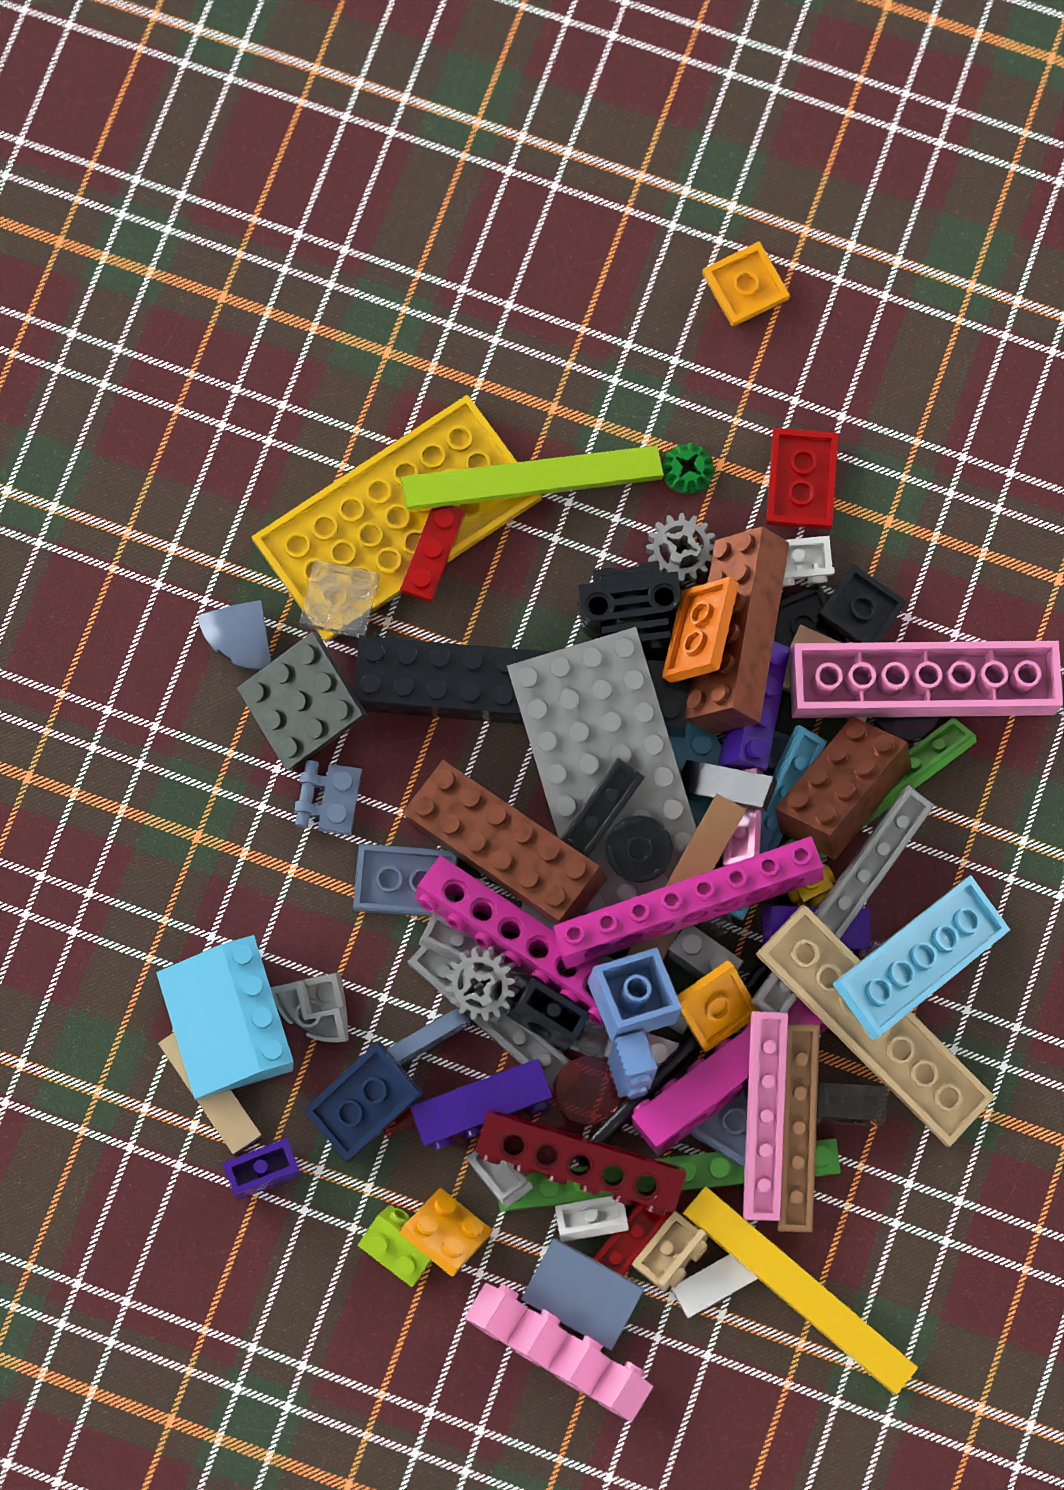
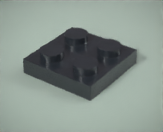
(861, 607)

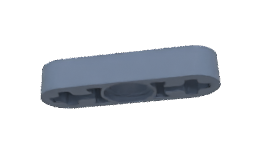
(429, 1036)

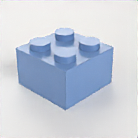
(634, 994)

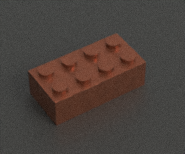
(843, 787)

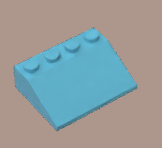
(225, 1018)

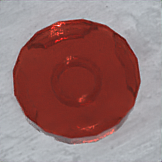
(585, 1090)

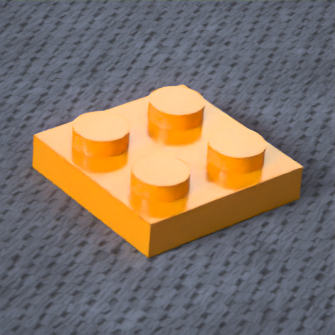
(745, 284)
(716, 1006)
(446, 1232)

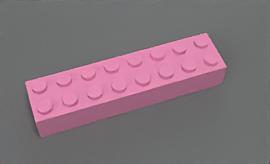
(925, 679)

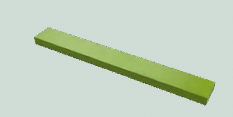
(531, 478)

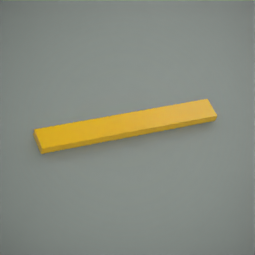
(800, 1291)

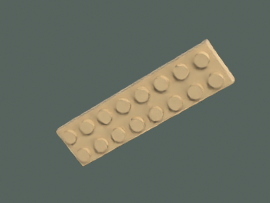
(903, 1057)

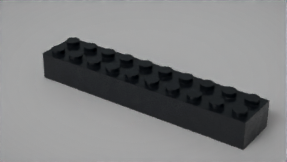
(468, 682)

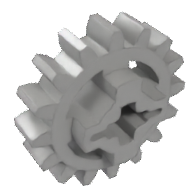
(670, 542)
(474, 970)

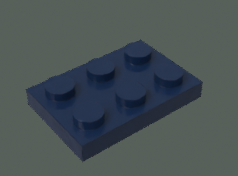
(363, 1101)

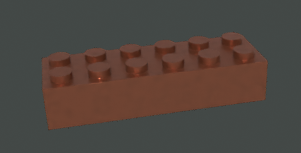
(736, 691)
(504, 845)

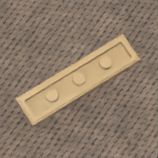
(221, 1109)

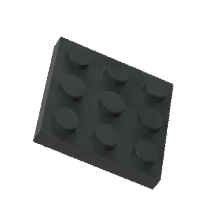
(302, 701)

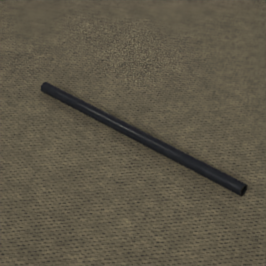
(664, 1072)

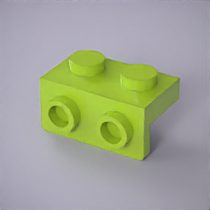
(391, 1249)

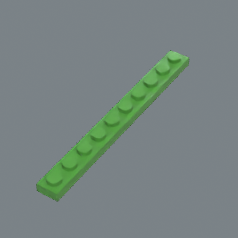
(702, 1170)

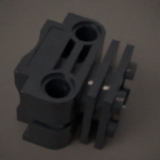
(632, 600)

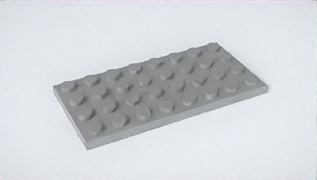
(581, 715)

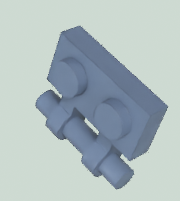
(339, 798)

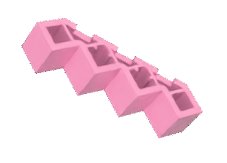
(565, 1356)

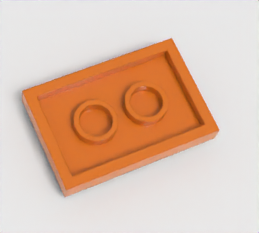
(700, 630)

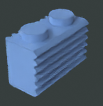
(632, 1065)

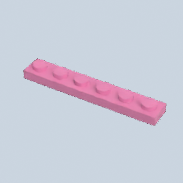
(765, 1116)

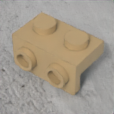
(670, 1252)

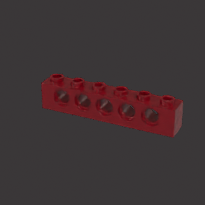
(661, 1198)

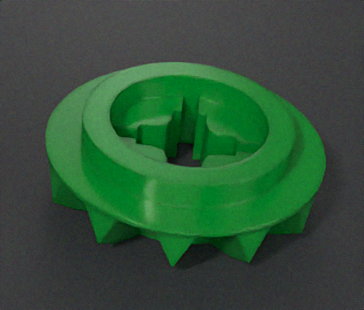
(690, 482)

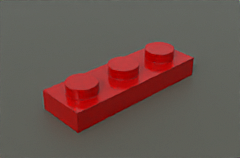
(432, 552)

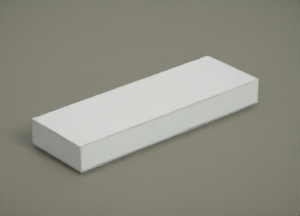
(711, 1285)

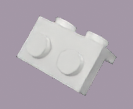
(808, 559)

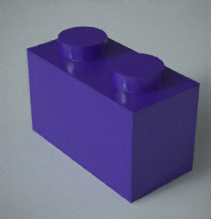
(261, 1169)

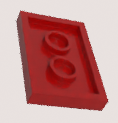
(802, 478)

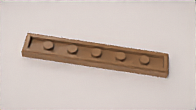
(700, 856)
(799, 1128)

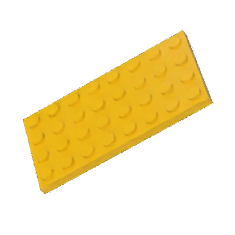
(364, 513)

